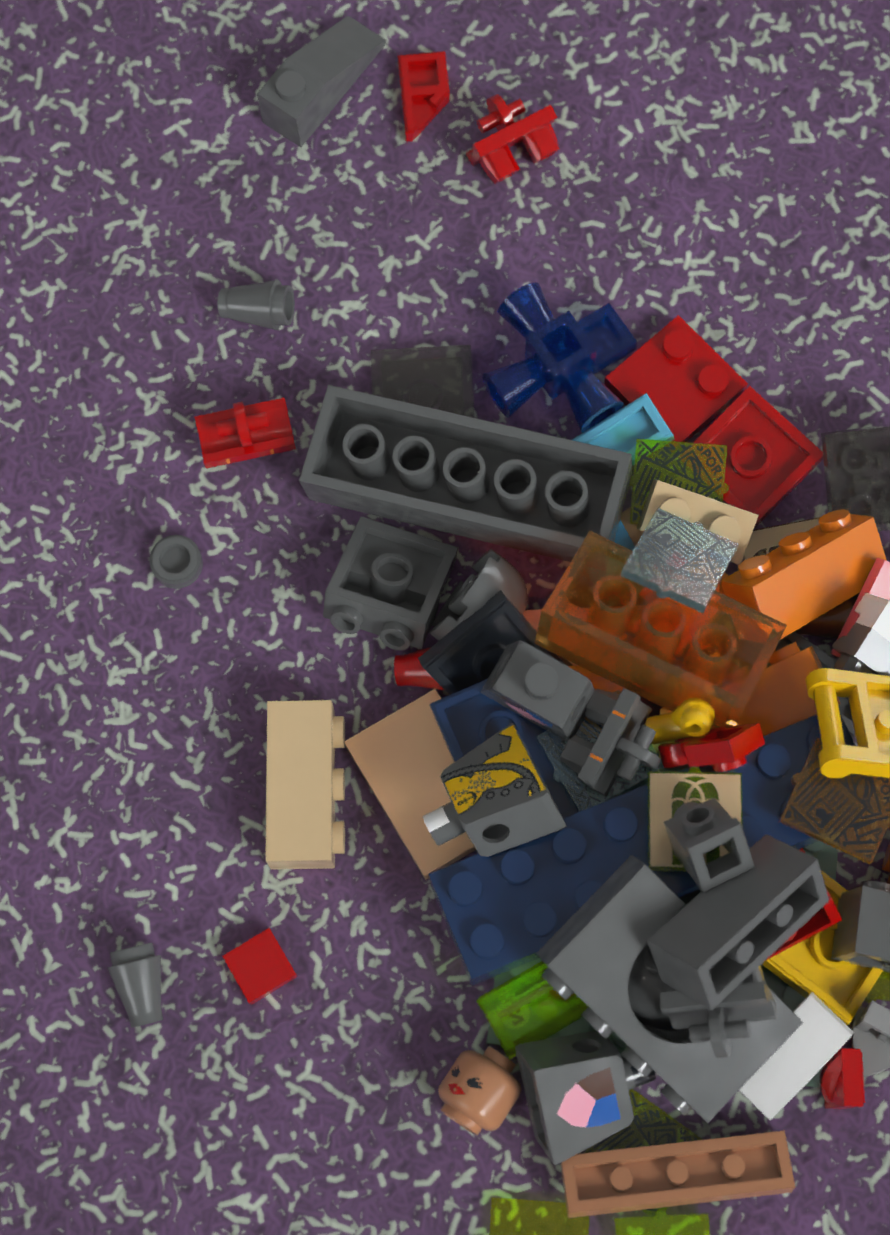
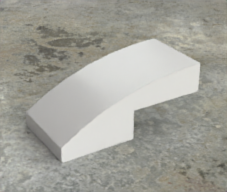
(798, 1057)

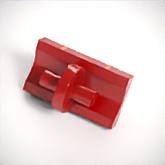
(533, 131)
(245, 432)

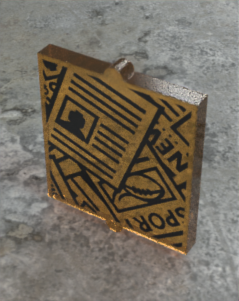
(840, 812)

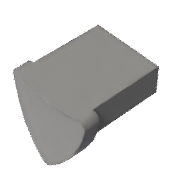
(872, 1036)

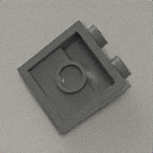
(389, 584)

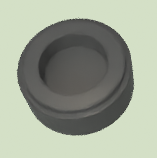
(176, 561)

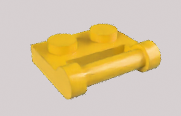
(871, 720)

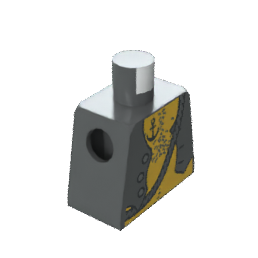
(495, 797)

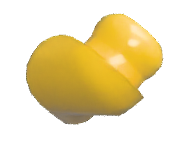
(689, 719)

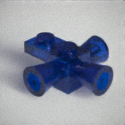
(560, 357)

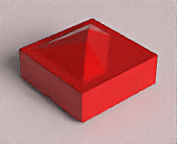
(843, 1080)

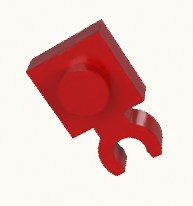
(720, 747)

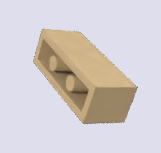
(303, 785)

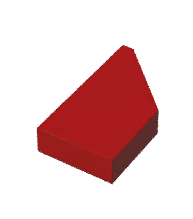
(423, 89)

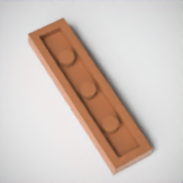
(677, 1174)

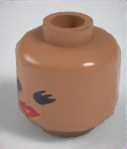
(479, 1090)

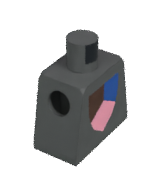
(540, 689)
(577, 1091)

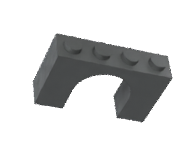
(594, 961)

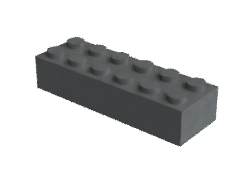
(463, 474)

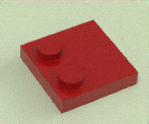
(681, 378)
(763, 454)

